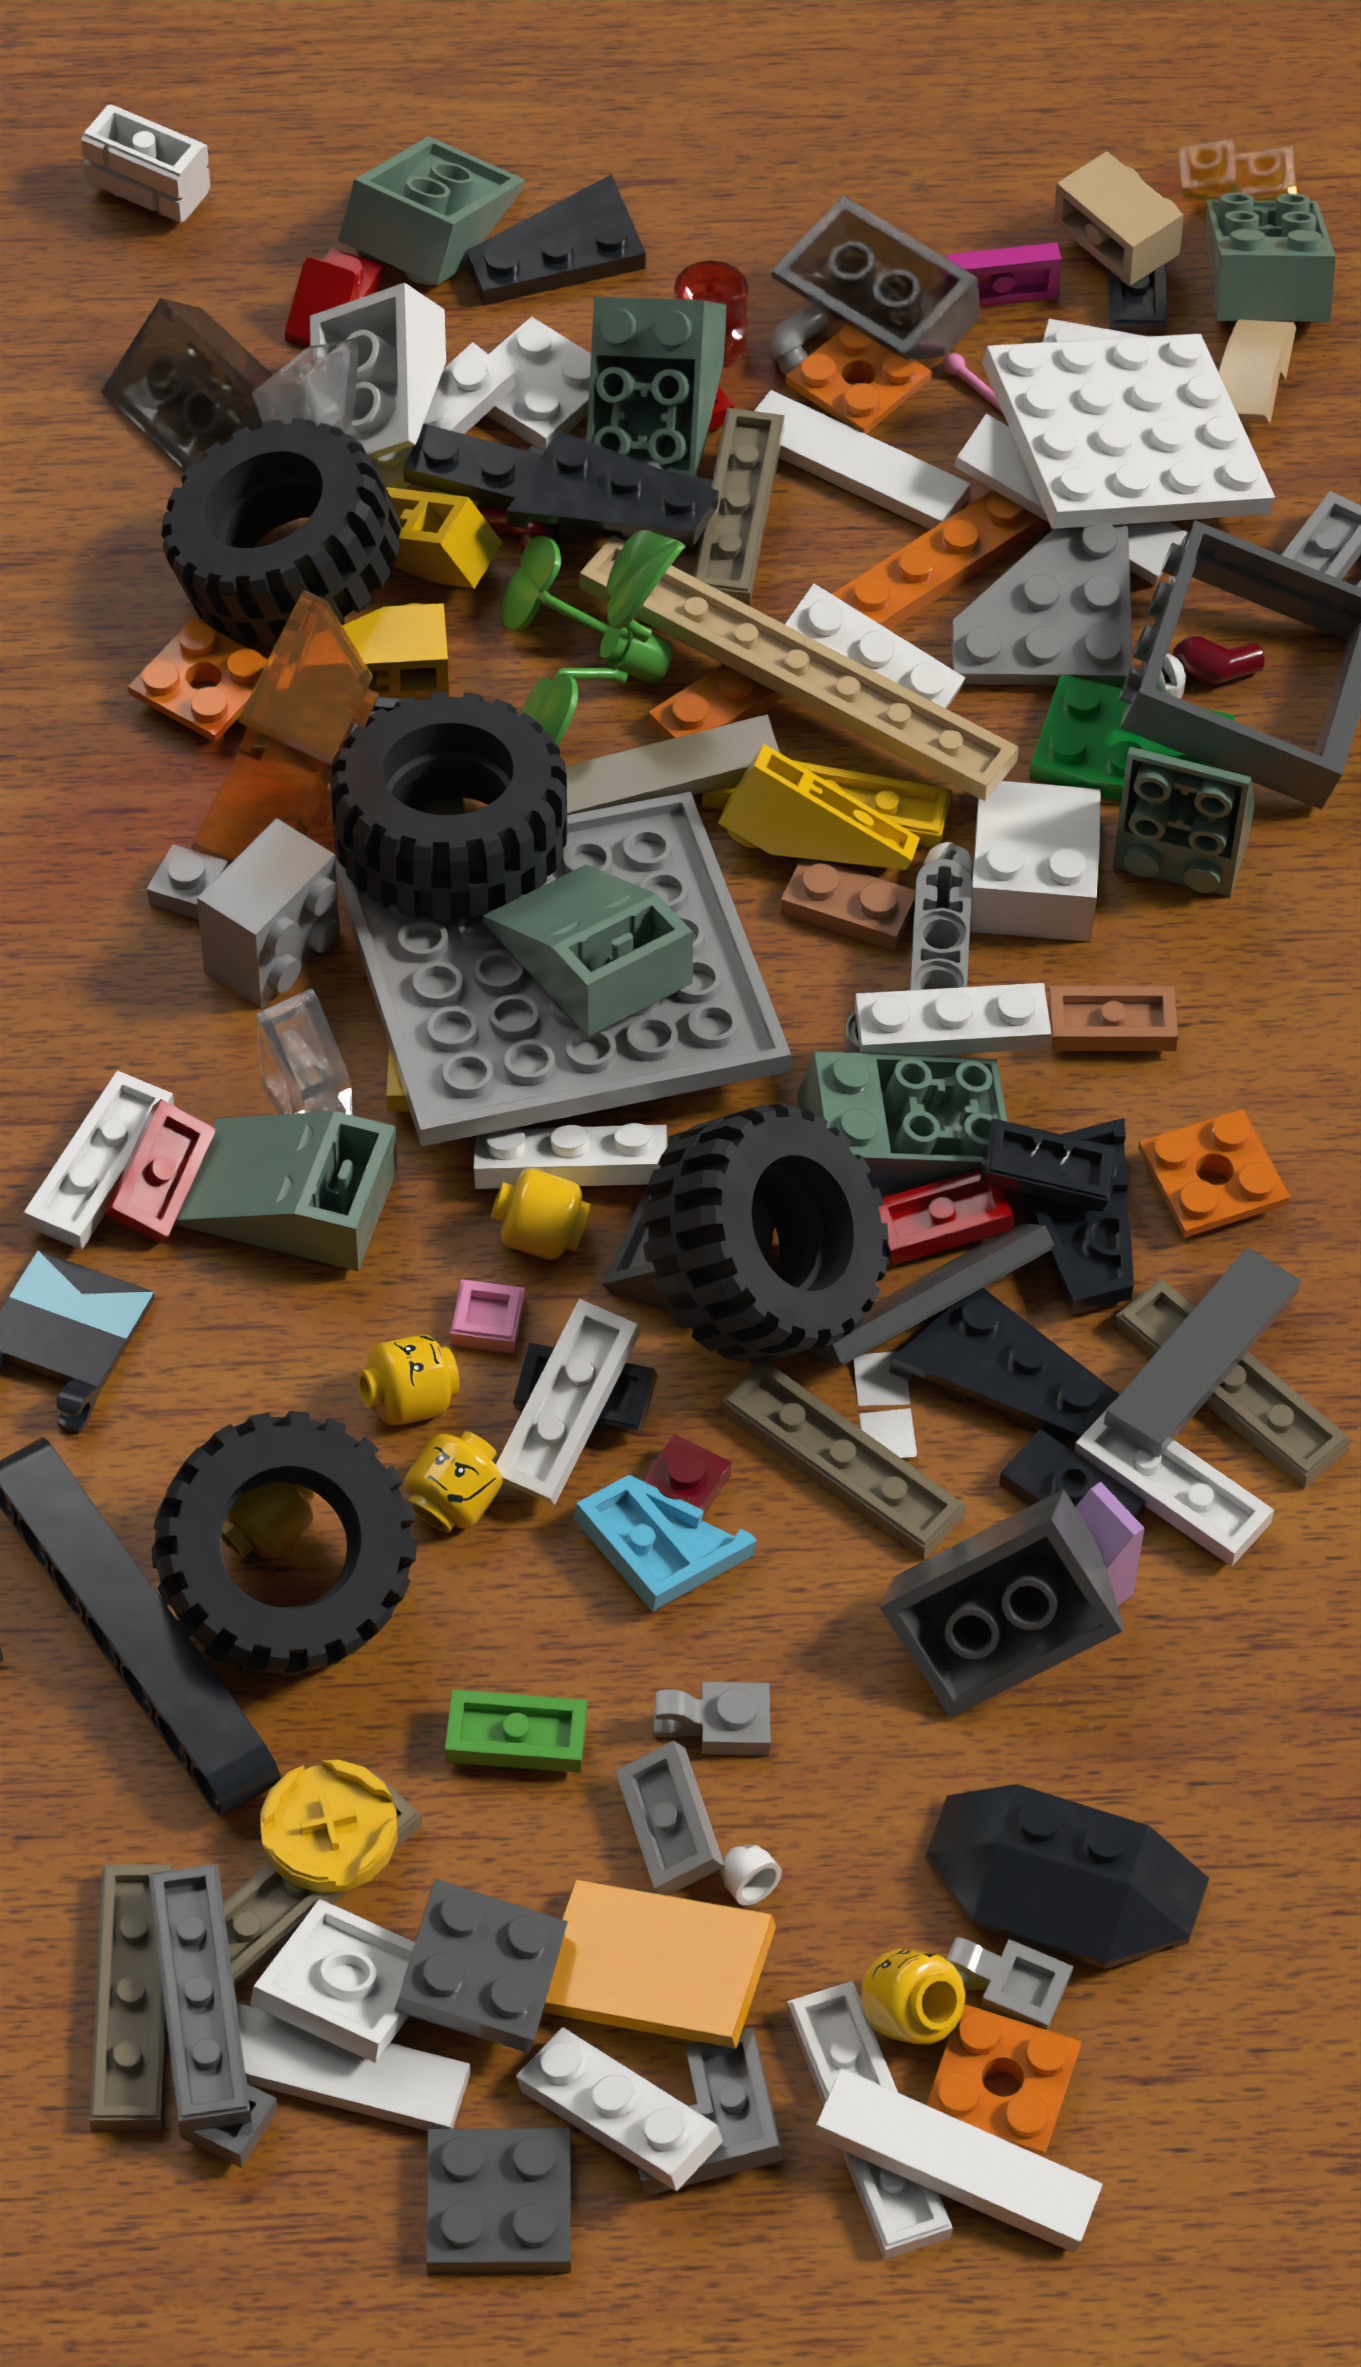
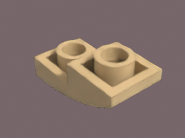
(1254, 364)

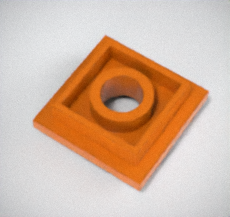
(856, 357)
(193, 657)
(1218, 1145)
(994, 2044)

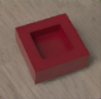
(689, 1473)

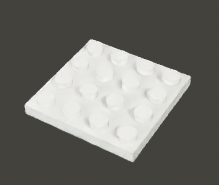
(1127, 430)

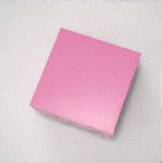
(487, 1316)

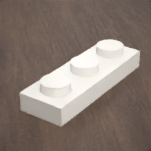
(462, 397)
(873, 646)
(953, 1020)
(572, 1152)
(89, 1169)
(567, 1401)
(1181, 1490)
(619, 2109)

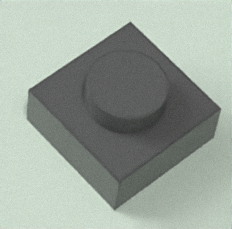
(237, 2141)

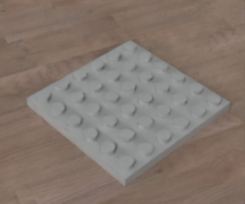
(496, 1052)

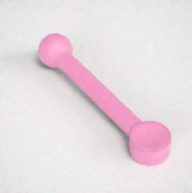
(954, 365)

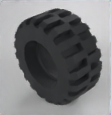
(258, 486)
(443, 751)
(708, 1246)
(348, 1480)

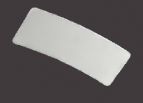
(880, 1387)

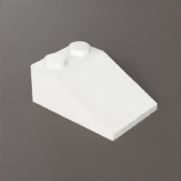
(397, 362)
(1036, 861)

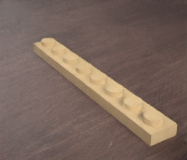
(816, 677)

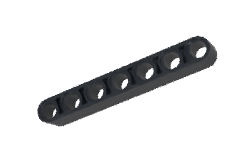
(134, 1629)

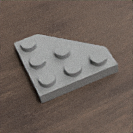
(1053, 614)

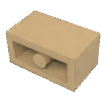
(1118, 218)

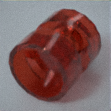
(720, 284)

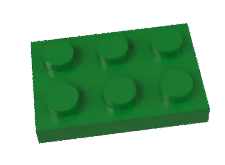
(1084, 739)

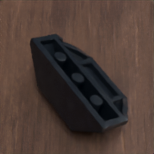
(1064, 1875)

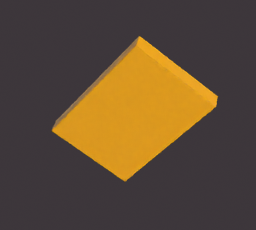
(658, 1963)

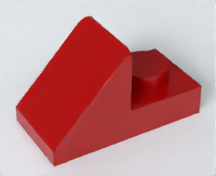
(328, 285)

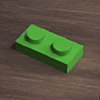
(516, 1731)

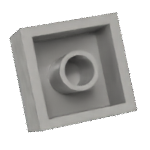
(269, 913)

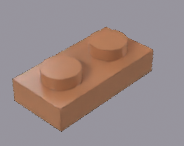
(848, 902)
(1113, 1018)

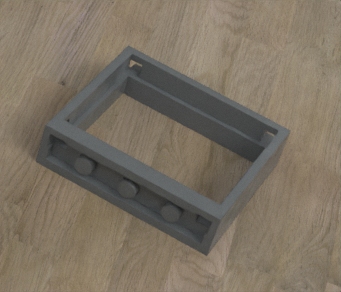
(1219, 741)

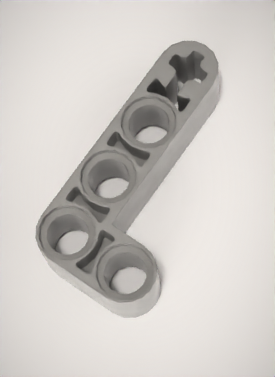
(938, 935)

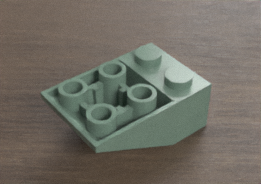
(1269, 259)
(655, 378)
(1183, 822)
(597, 945)
(906, 1113)
(295, 1184)

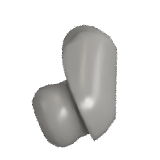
(793, 332)

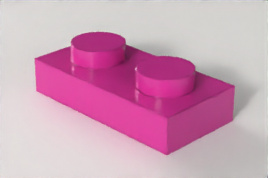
(1013, 273)

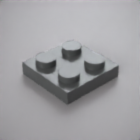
(481, 1966)
(499, 2201)

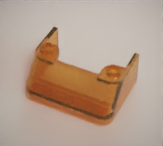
(295, 728)

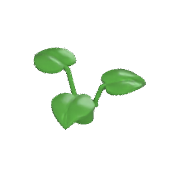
(625, 643)

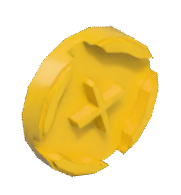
(329, 1826)

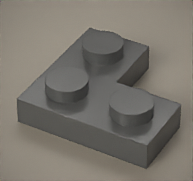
(736, 2097)

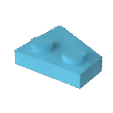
(658, 1540)

